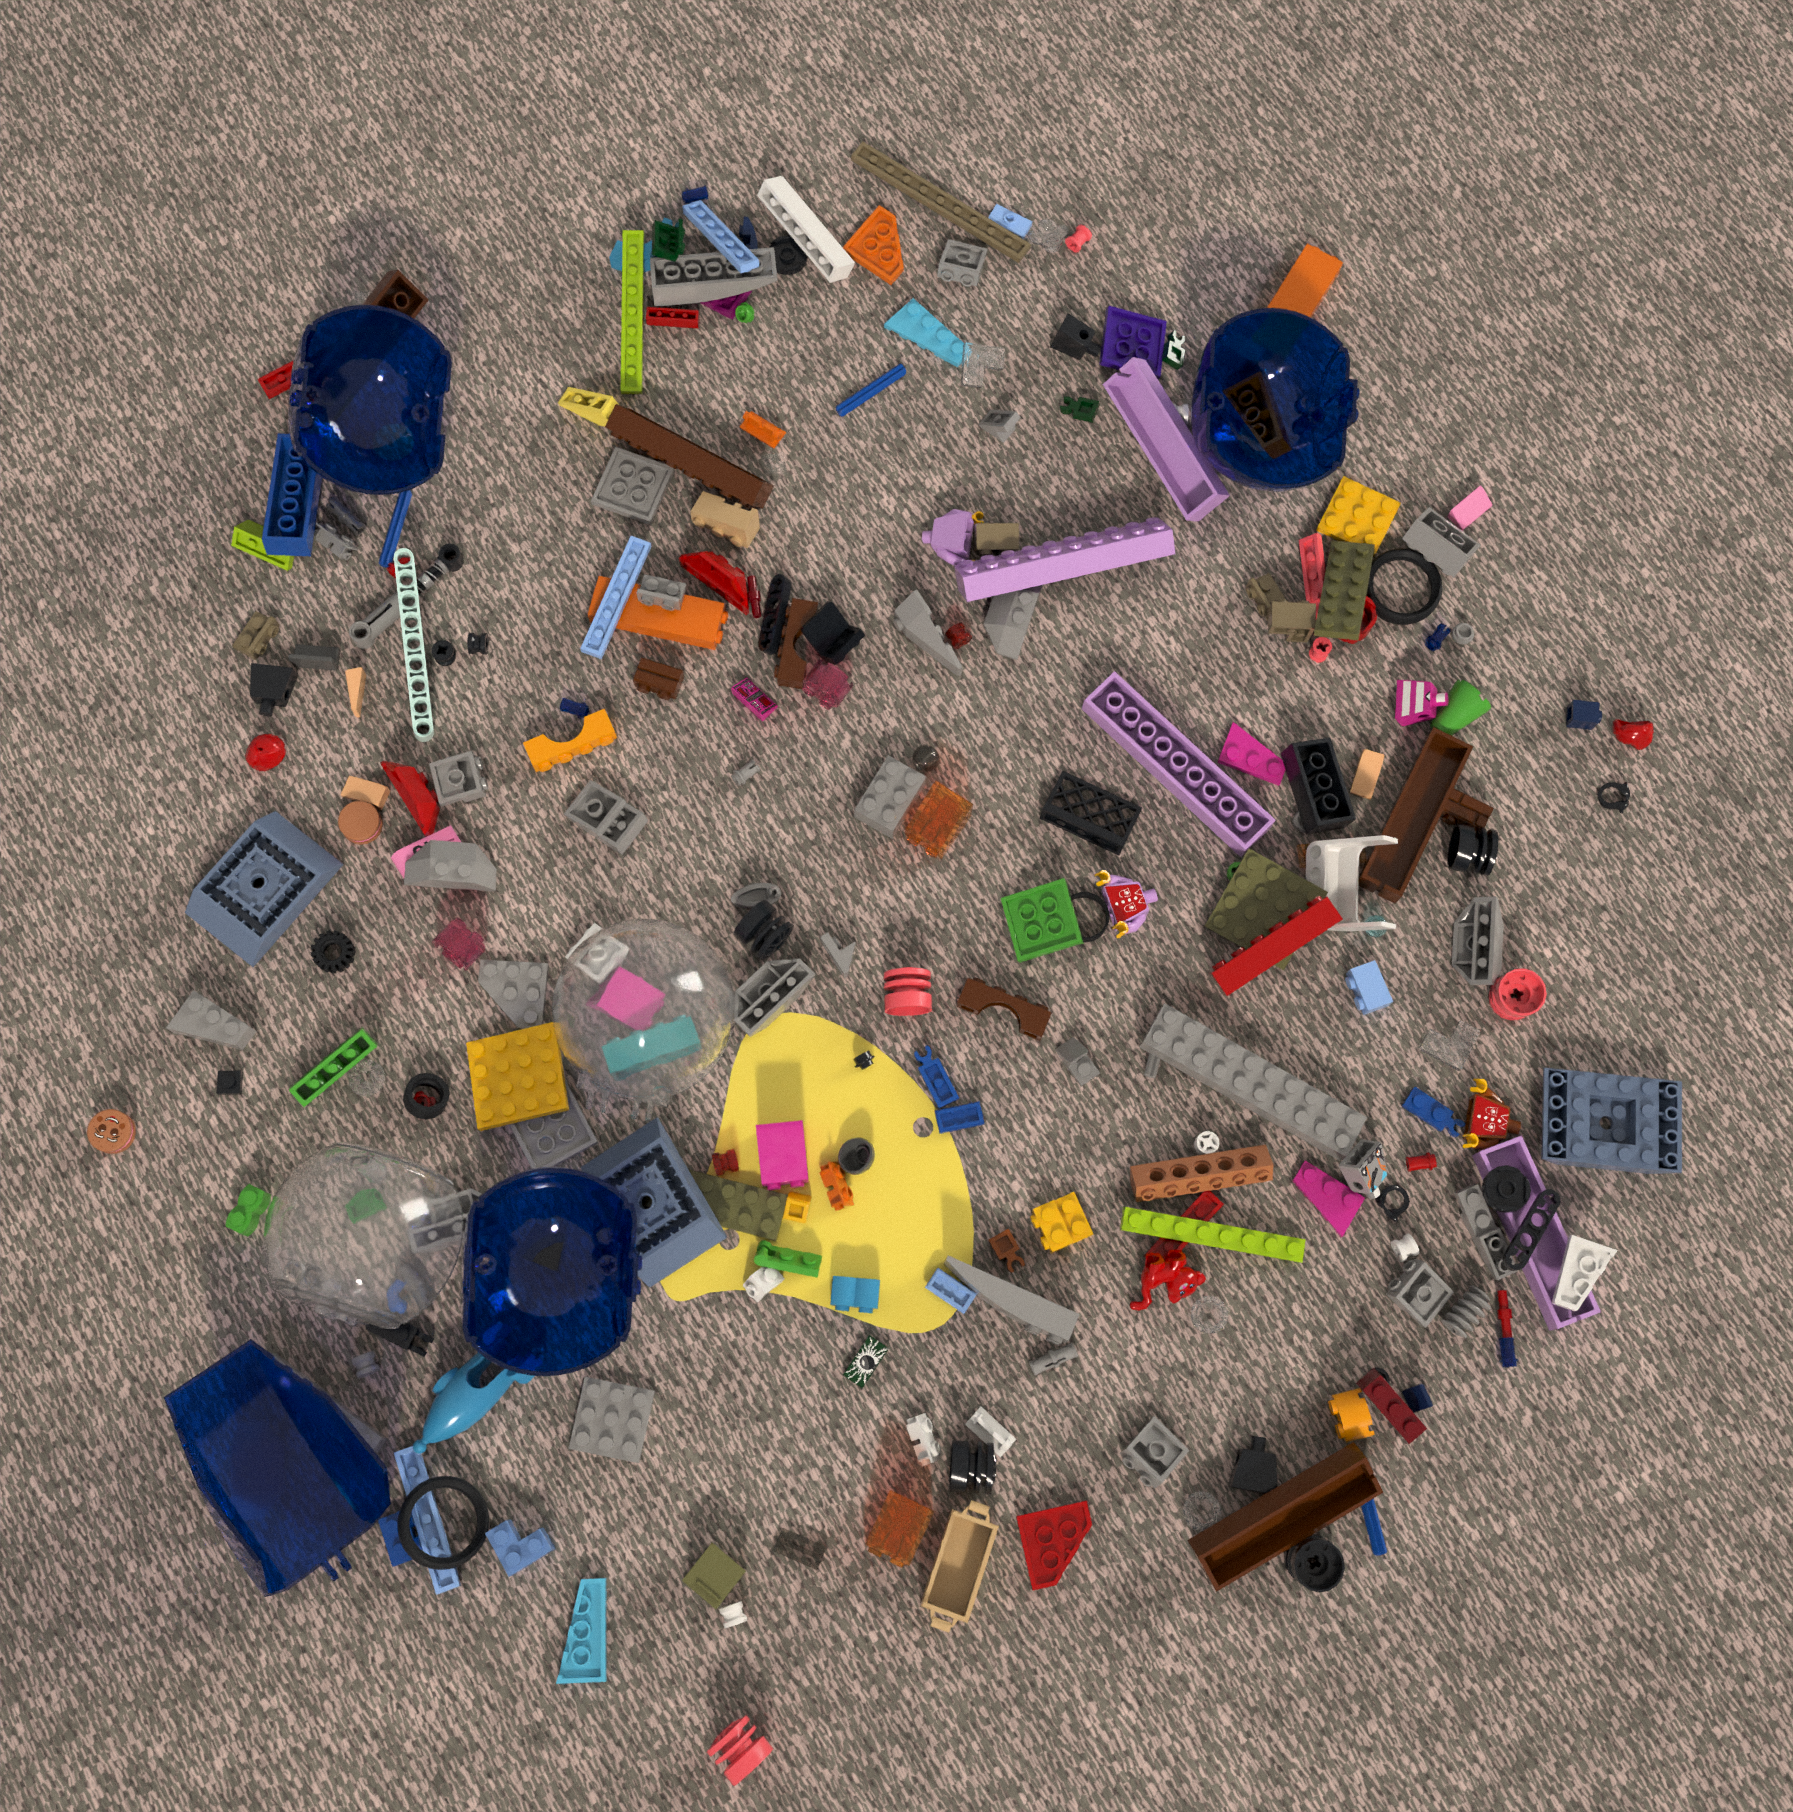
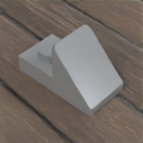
(1000, 423)
(841, 958)
(1077, 1061)

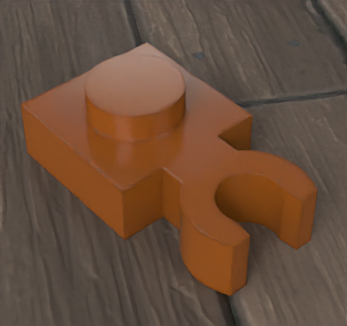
(1005, 1247)

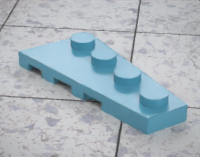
(926, 331)
(587, 1636)

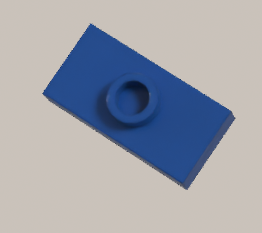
(959, 1117)

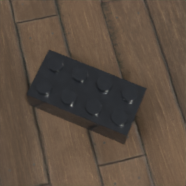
(1318, 785)

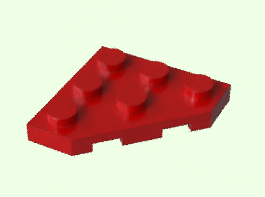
(1052, 1540)

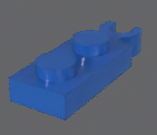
(936, 1079)
(1431, 1111)

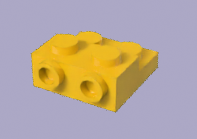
(1061, 1223)

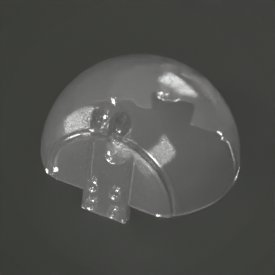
(363, 1235)

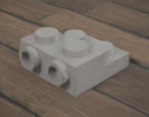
(962, 263)
(458, 778)
(1419, 1292)
(1153, 1453)

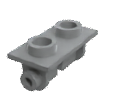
(342, 544)

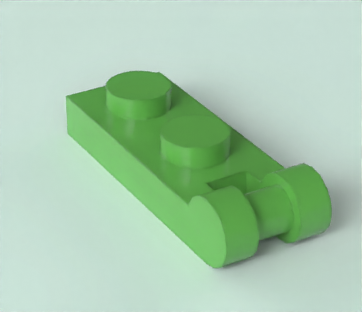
(787, 1259)

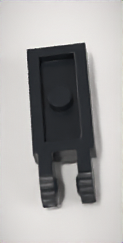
(402, 1336)

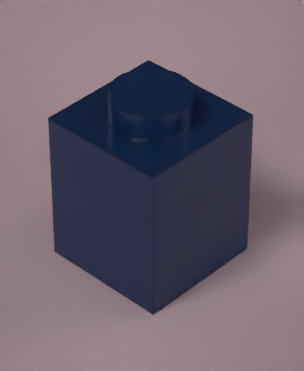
(1583, 714)

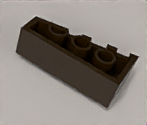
(1259, 410)

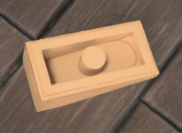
(356, 684)
(1367, 773)
(364, 790)

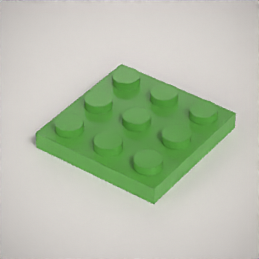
(1042, 920)

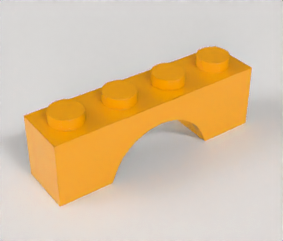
(595, 732)

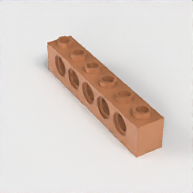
(1201, 1173)

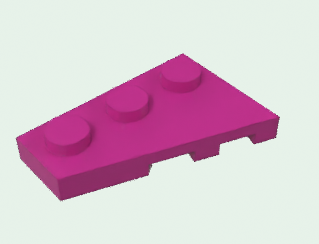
(1250, 756)
(1332, 1198)

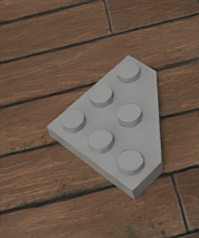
(517, 989)

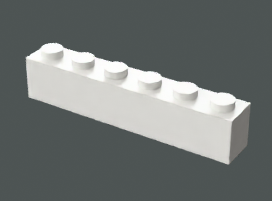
(806, 229)

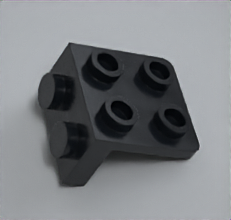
(831, 634)

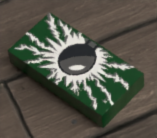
(865, 1361)

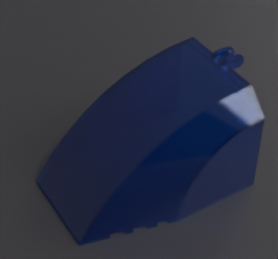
(277, 1467)

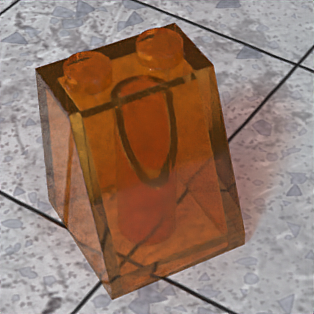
(938, 820)
(898, 1529)

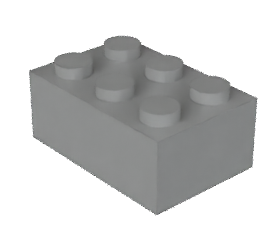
(1440, 542)
(890, 796)

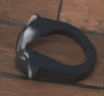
(1619, 805)
(1393, 1213)

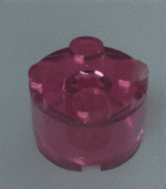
(827, 684)
(459, 944)

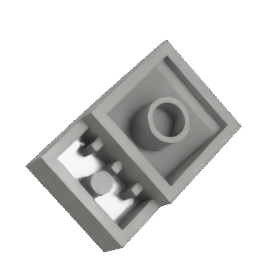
(606, 817)

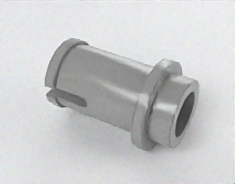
(744, 773)

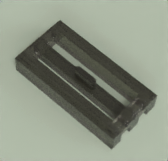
(780, 1540)

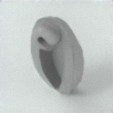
(754, 893)

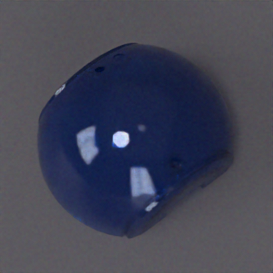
(1310, 387)
(369, 399)
(538, 1316)

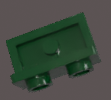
(668, 240)

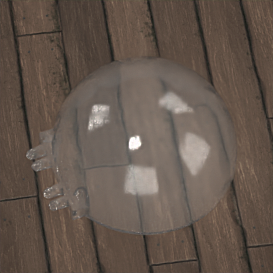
(642, 1012)

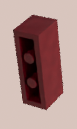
(1391, 1406)

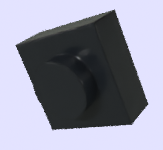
(229, 1082)

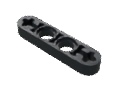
(770, 638)
(1532, 1230)

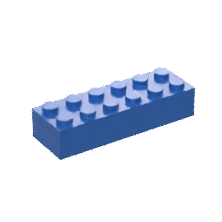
(290, 503)

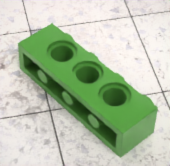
(333, 1067)

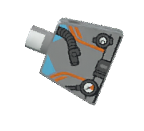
(1365, 1168)

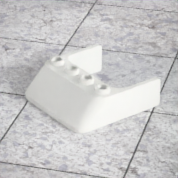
(1335, 868)

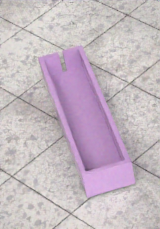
(1165, 439)
(1546, 1260)

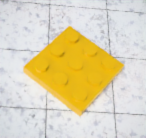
(1358, 514)

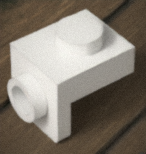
(762, 1282)

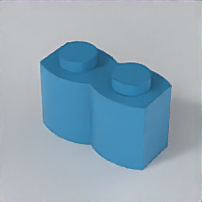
(856, 1293)

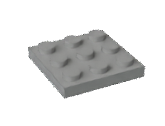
(632, 485)
(555, 1137)
(612, 1420)

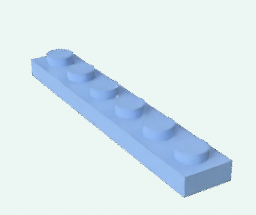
(720, 236)
(616, 597)
(427, 1518)

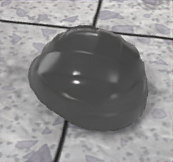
(856, 1156)

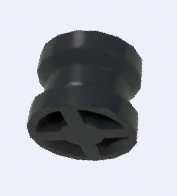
(478, 643)
(446, 657)

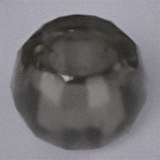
(925, 758)

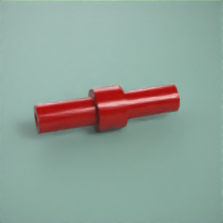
(1504, 1313)

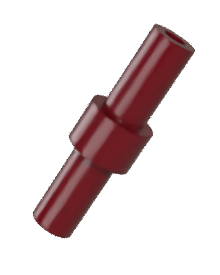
(754, 596)

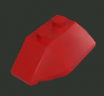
(718, 576)
(415, 794)

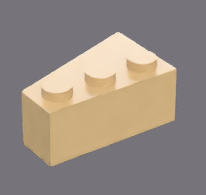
(725, 519)

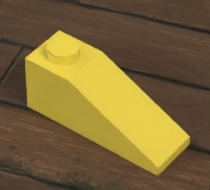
(588, 404)

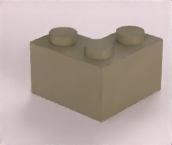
(1293, 619)

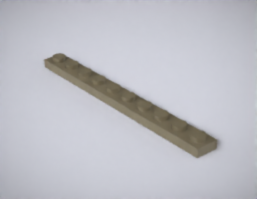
(940, 202)

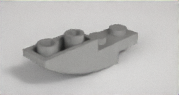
(1483, 1230)

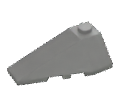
(916, 623)

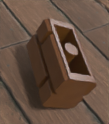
(658, 679)
(1466, 811)

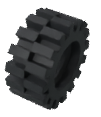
(326, 940)

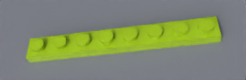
(632, 312)
(1212, 1234)

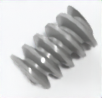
(1467, 1311)

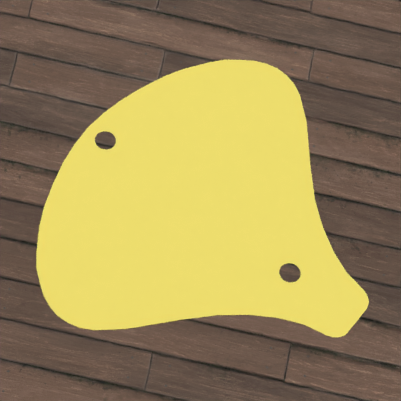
(905, 1208)

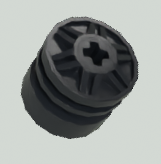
(1473, 850)
(761, 927)
(972, 1467)
(1325, 1571)

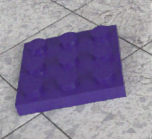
(1132, 335)

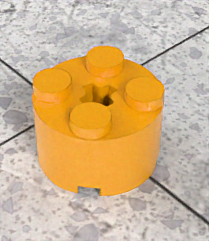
(1351, 1414)

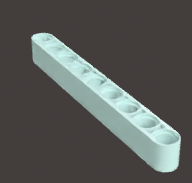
(413, 634)

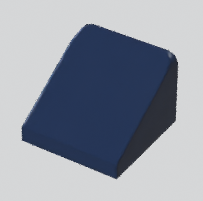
(1417, 1397)

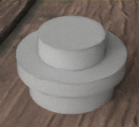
(1463, 633)

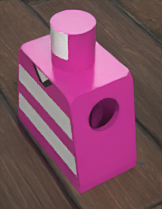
(1417, 701)

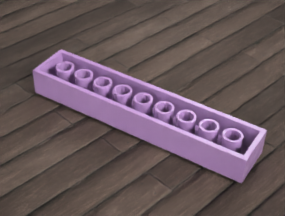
(1064, 559)
(1177, 764)

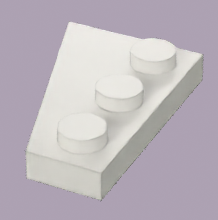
(1579, 1271)

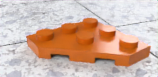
(878, 246)

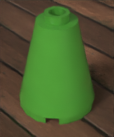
(1463, 708)

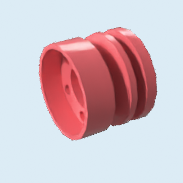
(1527, 986)
(907, 987)
(739, 1750)

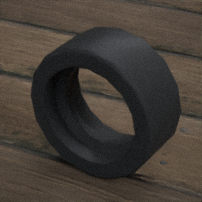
(432, 1081)

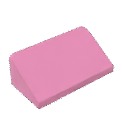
(1470, 508)

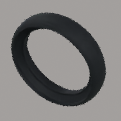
(1432, 573)
(470, 1551)

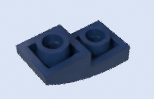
(748, 234)

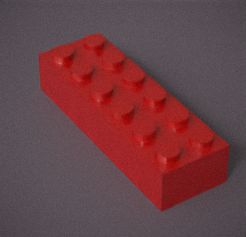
(1277, 945)

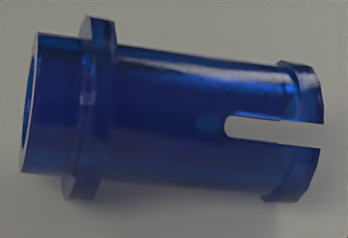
(694, 194)
(1434, 641)
(575, 708)
(1507, 1352)

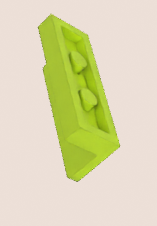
(248, 538)

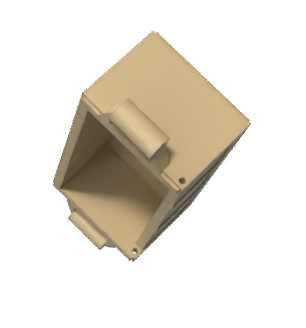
(959, 1566)

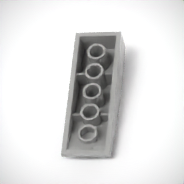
(707, 277)
(1020, 1305)

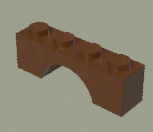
(793, 668)
(978, 996)

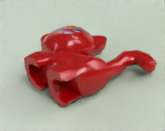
(1179, 1279)

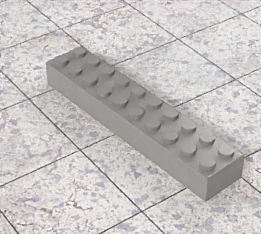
(1253, 1082)

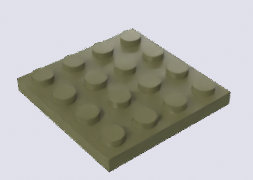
(1259, 898)

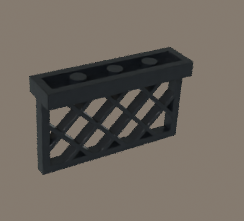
(1087, 829)

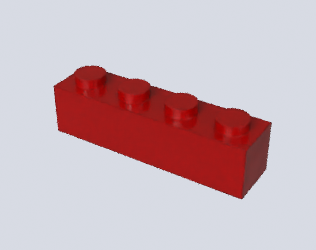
(672, 317)

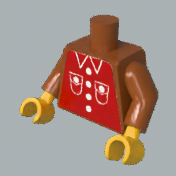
(1487, 1118)

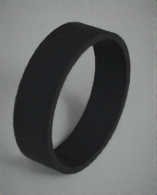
(1096, 898)

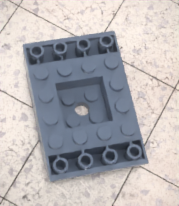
(251, 917)
(1642, 1117)
(679, 1220)

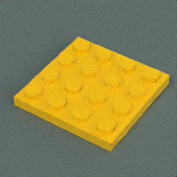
(517, 1076)

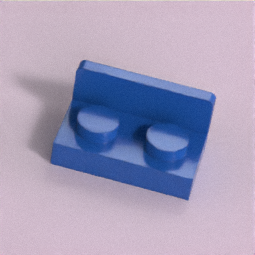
(390, 1534)

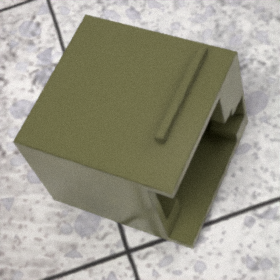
(714, 1576)

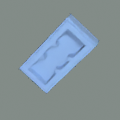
(1010, 221)
(950, 1290)

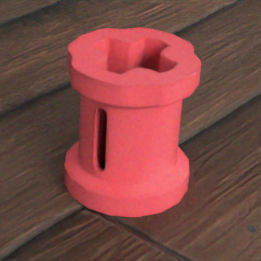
(1079, 237)
(1317, 654)

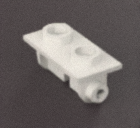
(921, 1428)
(990, 1431)

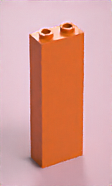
(1307, 281)
(695, 624)

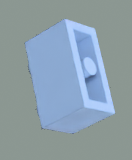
(1368, 987)

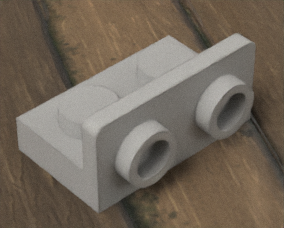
(661, 592)

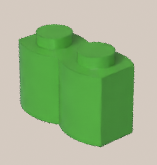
(246, 1215)

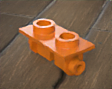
(762, 429)
(841, 1194)

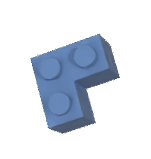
(515, 1552)

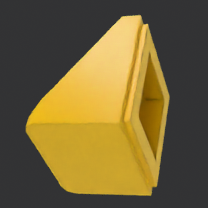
(797, 1207)

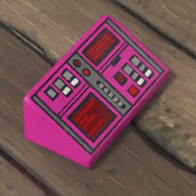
(754, 699)

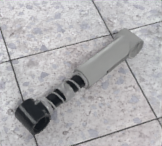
(389, 610)

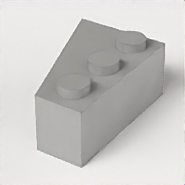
(209, 1022)

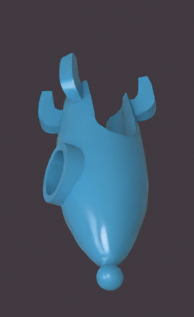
(462, 1401)

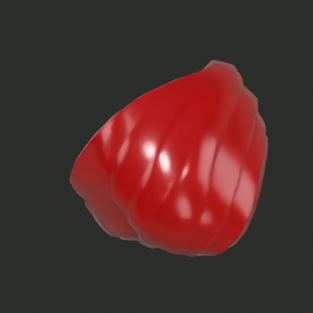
(1637, 734)
(265, 752)

